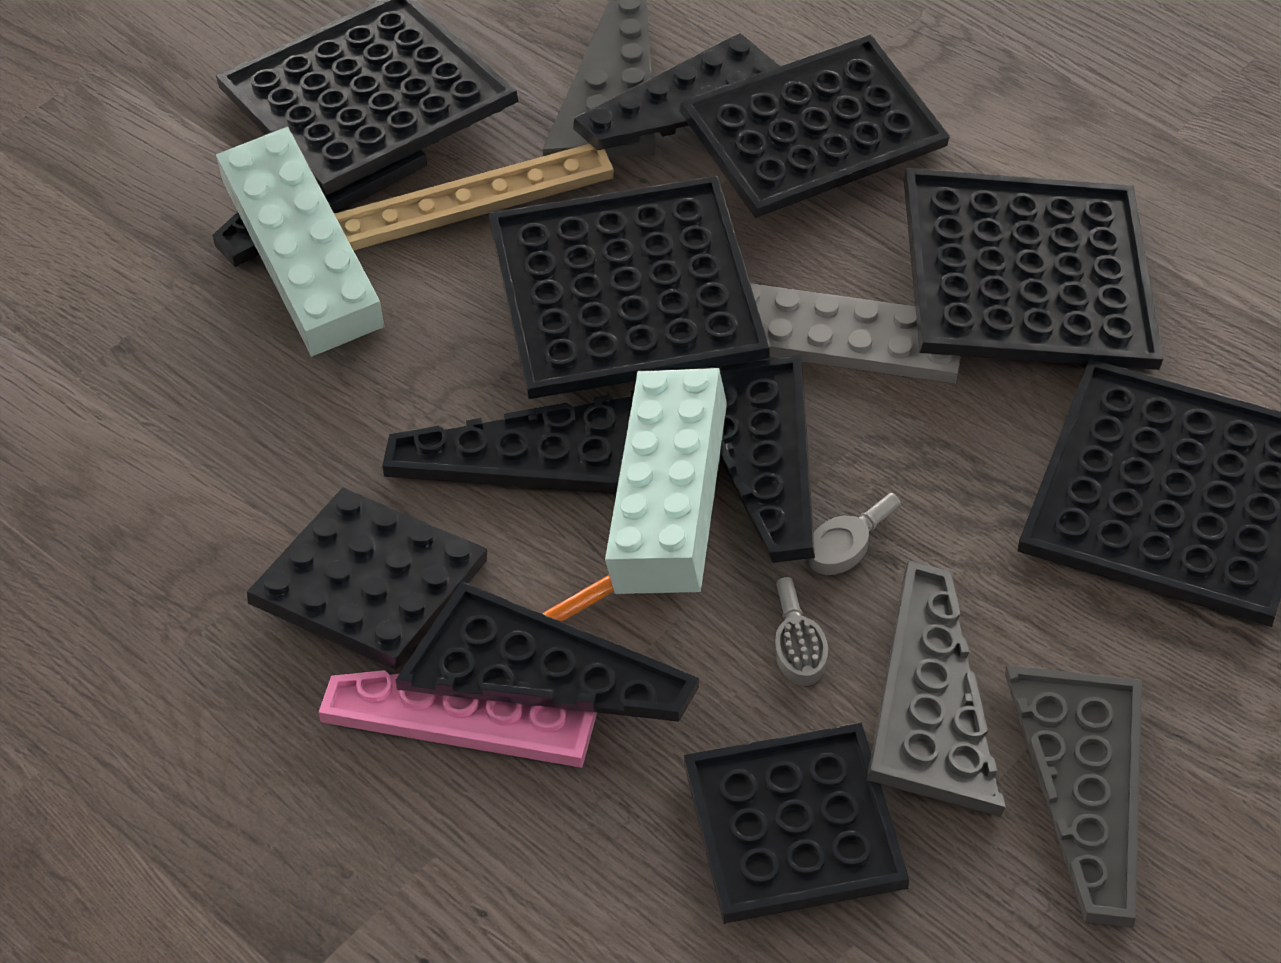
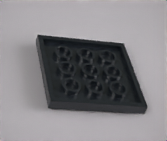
(367, 577)
(794, 823)

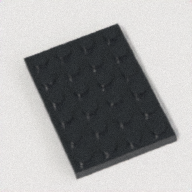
(813, 125)

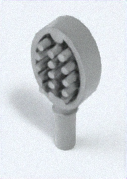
(845, 539)
(799, 641)

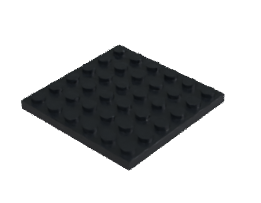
(368, 90)
(1030, 269)
(626, 286)
(1165, 493)

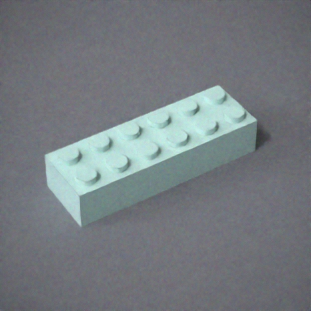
(300, 241)
(667, 482)

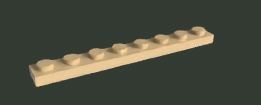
(474, 196)

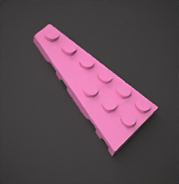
(520, 730)

